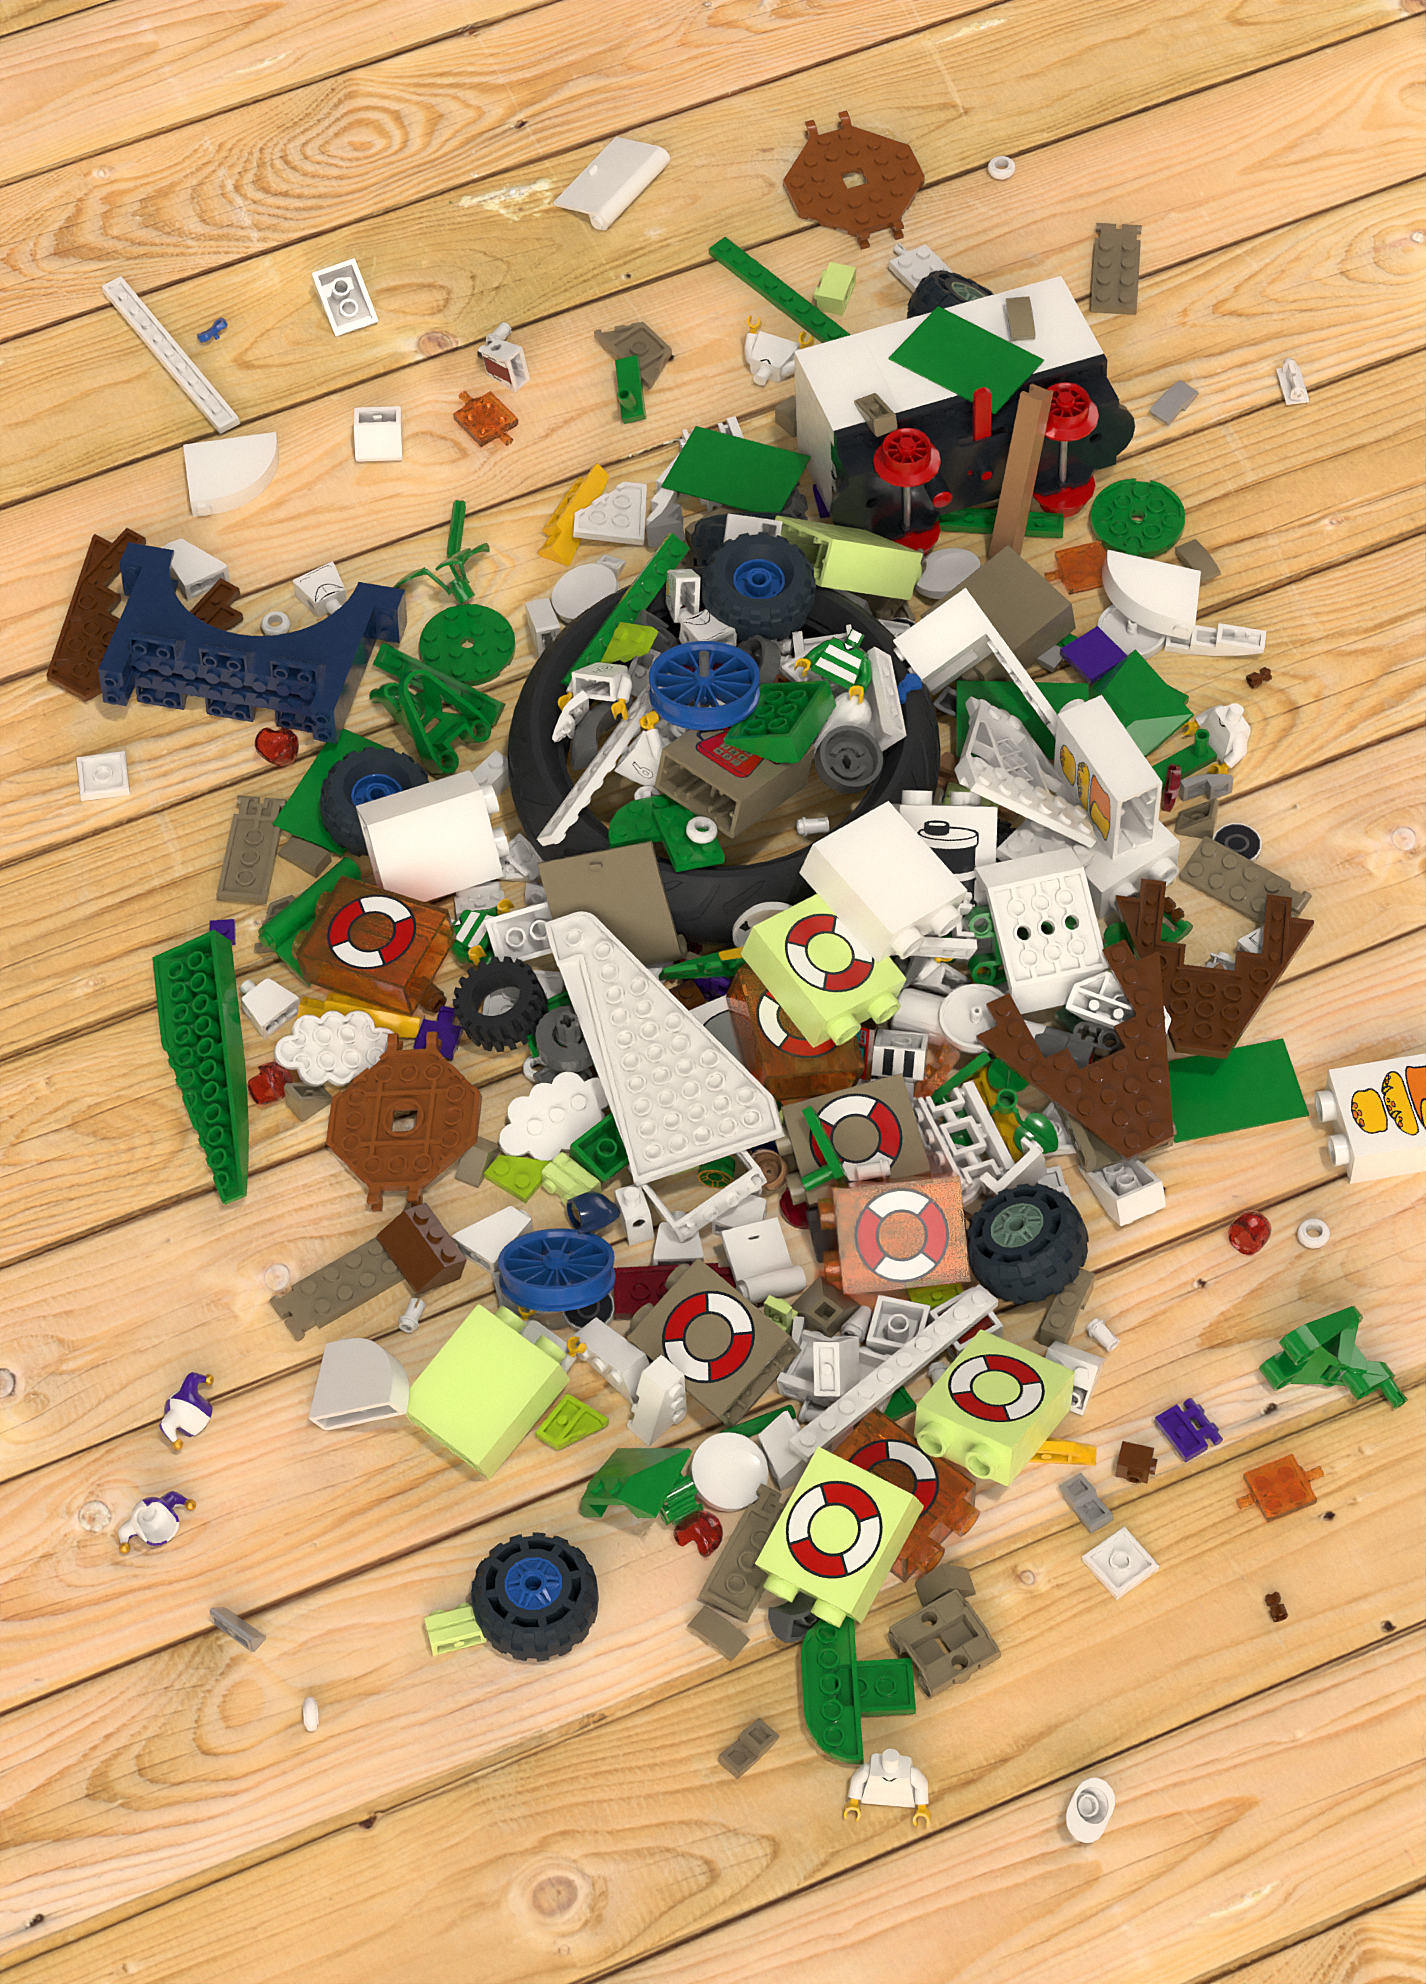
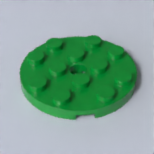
(1154, 502)
(482, 626)

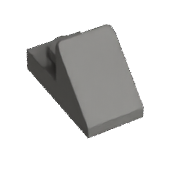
(667, 522)
(640, 669)

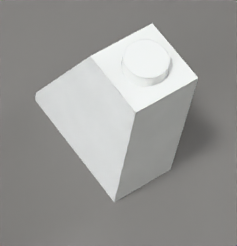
(195, 568)
(542, 623)
(488, 1237)

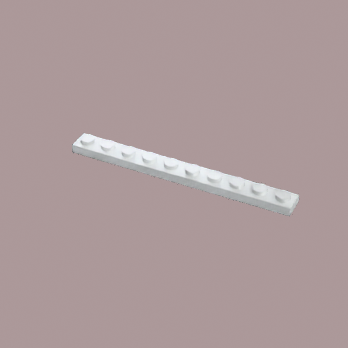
(170, 355)
(593, 776)
(893, 1373)

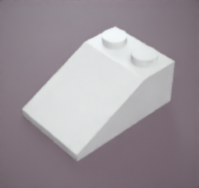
(344, 297)
(520, 932)
(1126, 1190)

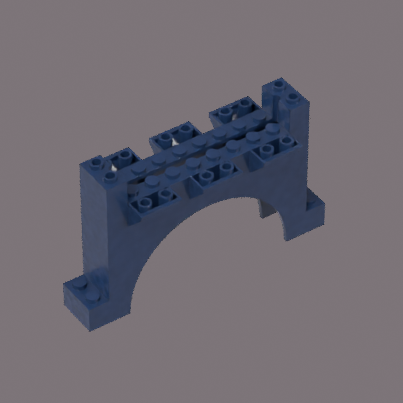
(299, 674)

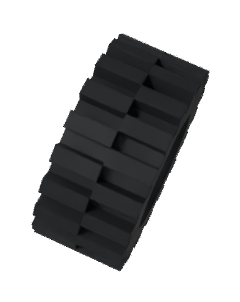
(509, 1026)

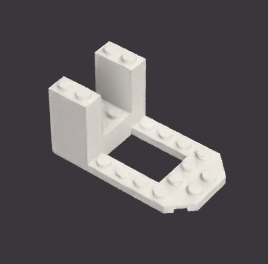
(955, 641)

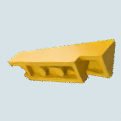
(561, 544)
(382, 1017)
(1005, 1124)
(1065, 1452)

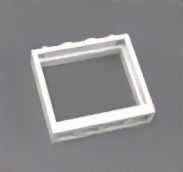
(714, 1206)

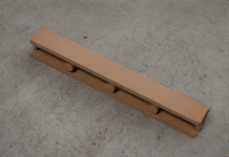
(1021, 469)

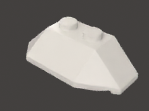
(1102, 1001)

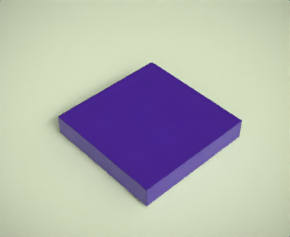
(1093, 655)

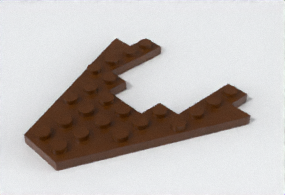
(91, 624)
(1204, 1003)
(1119, 1097)

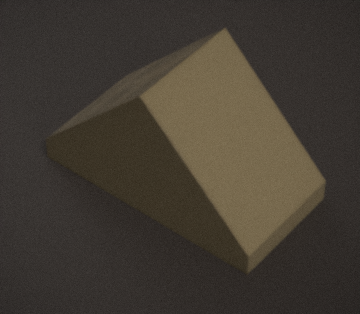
(1198, 820)
(306, 1099)
(476, 1162)
(942, 1581)

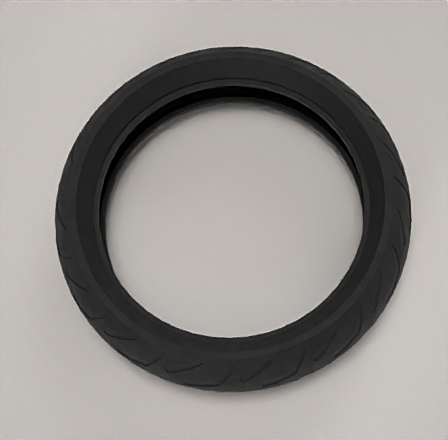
(707, 898)

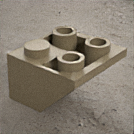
(825, 1307)

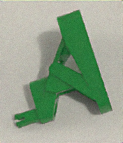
(434, 744)
(992, 960)
(1328, 1356)

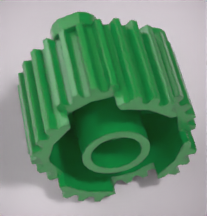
(680, 1501)

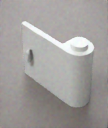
(761, 1263)

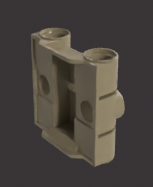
(961, 1632)

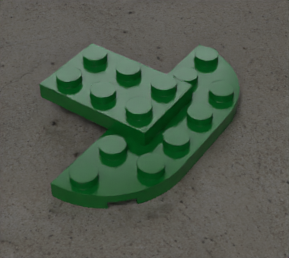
(666, 821)
(843, 1690)

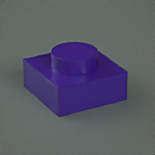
(225, 927)

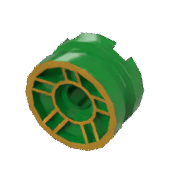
(717, 1172)

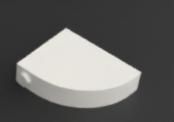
(229, 471)
(1153, 593)
(358, 1385)

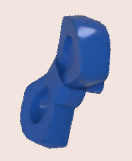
(218, 325)
(911, 682)

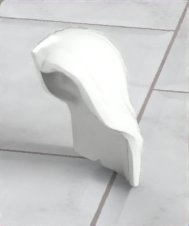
(845, 714)

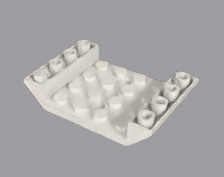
(1036, 891)

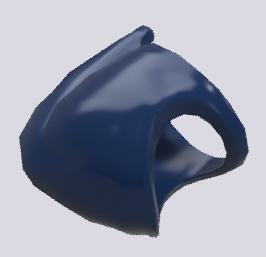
(594, 1212)

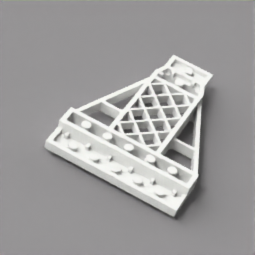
(1018, 773)

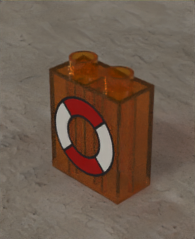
(374, 945)
(779, 1052)
(895, 1233)
(944, 1491)

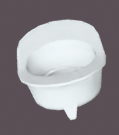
(1090, 1809)

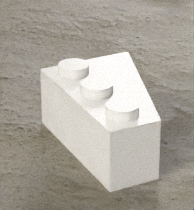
(613, 1358)
(660, 1401)

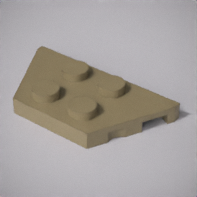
(639, 341)

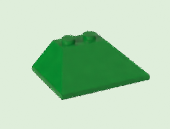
(1142, 702)
(634, 1479)

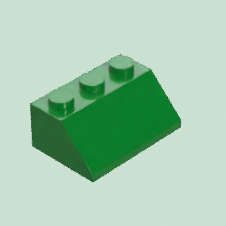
(600, 1150)

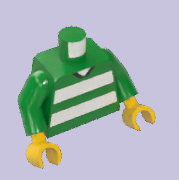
(840, 663)
(472, 934)

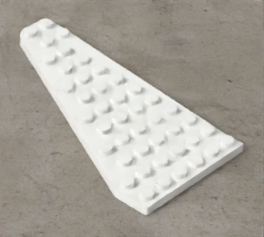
(663, 1073)

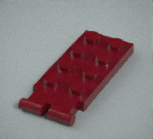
(646, 1285)

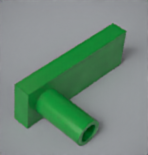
(630, 389)
(1190, 758)
(942, 1094)
(833, 1168)

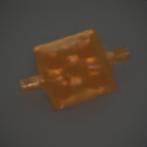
(485, 418)
(1079, 567)
(938, 1072)
(1280, 1488)

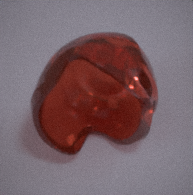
(277, 746)
(269, 1083)
(1251, 1231)
(703, 1529)

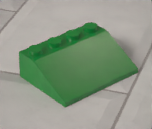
(784, 720)

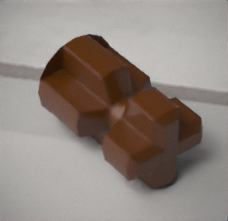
(1255, 679)
(1169, 907)
(1277, 1611)

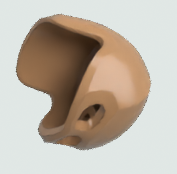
(767, 1161)

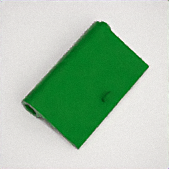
(300, 914)

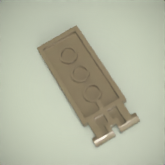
(1116, 269)
(251, 851)
(1237, 880)
(337, 1288)
(736, 1579)

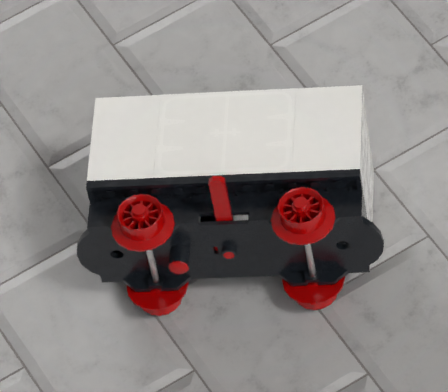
(944, 446)

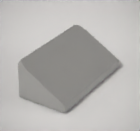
(237, 1628)

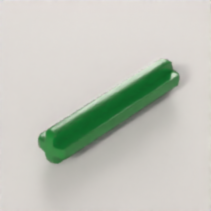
(456, 528)
(758, 1424)

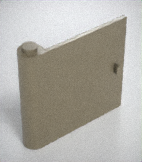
(621, 894)

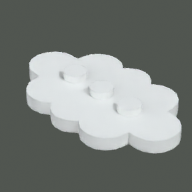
(332, 1047)
(553, 1117)

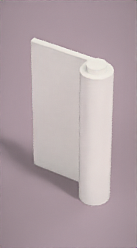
(613, 180)

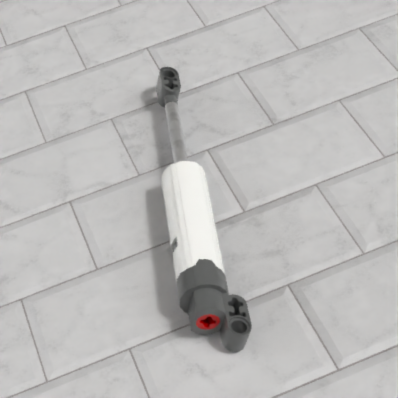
(921, 1012)

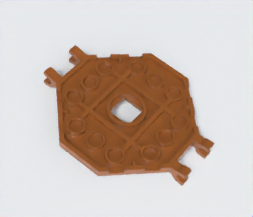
(820, 193)
(404, 1081)

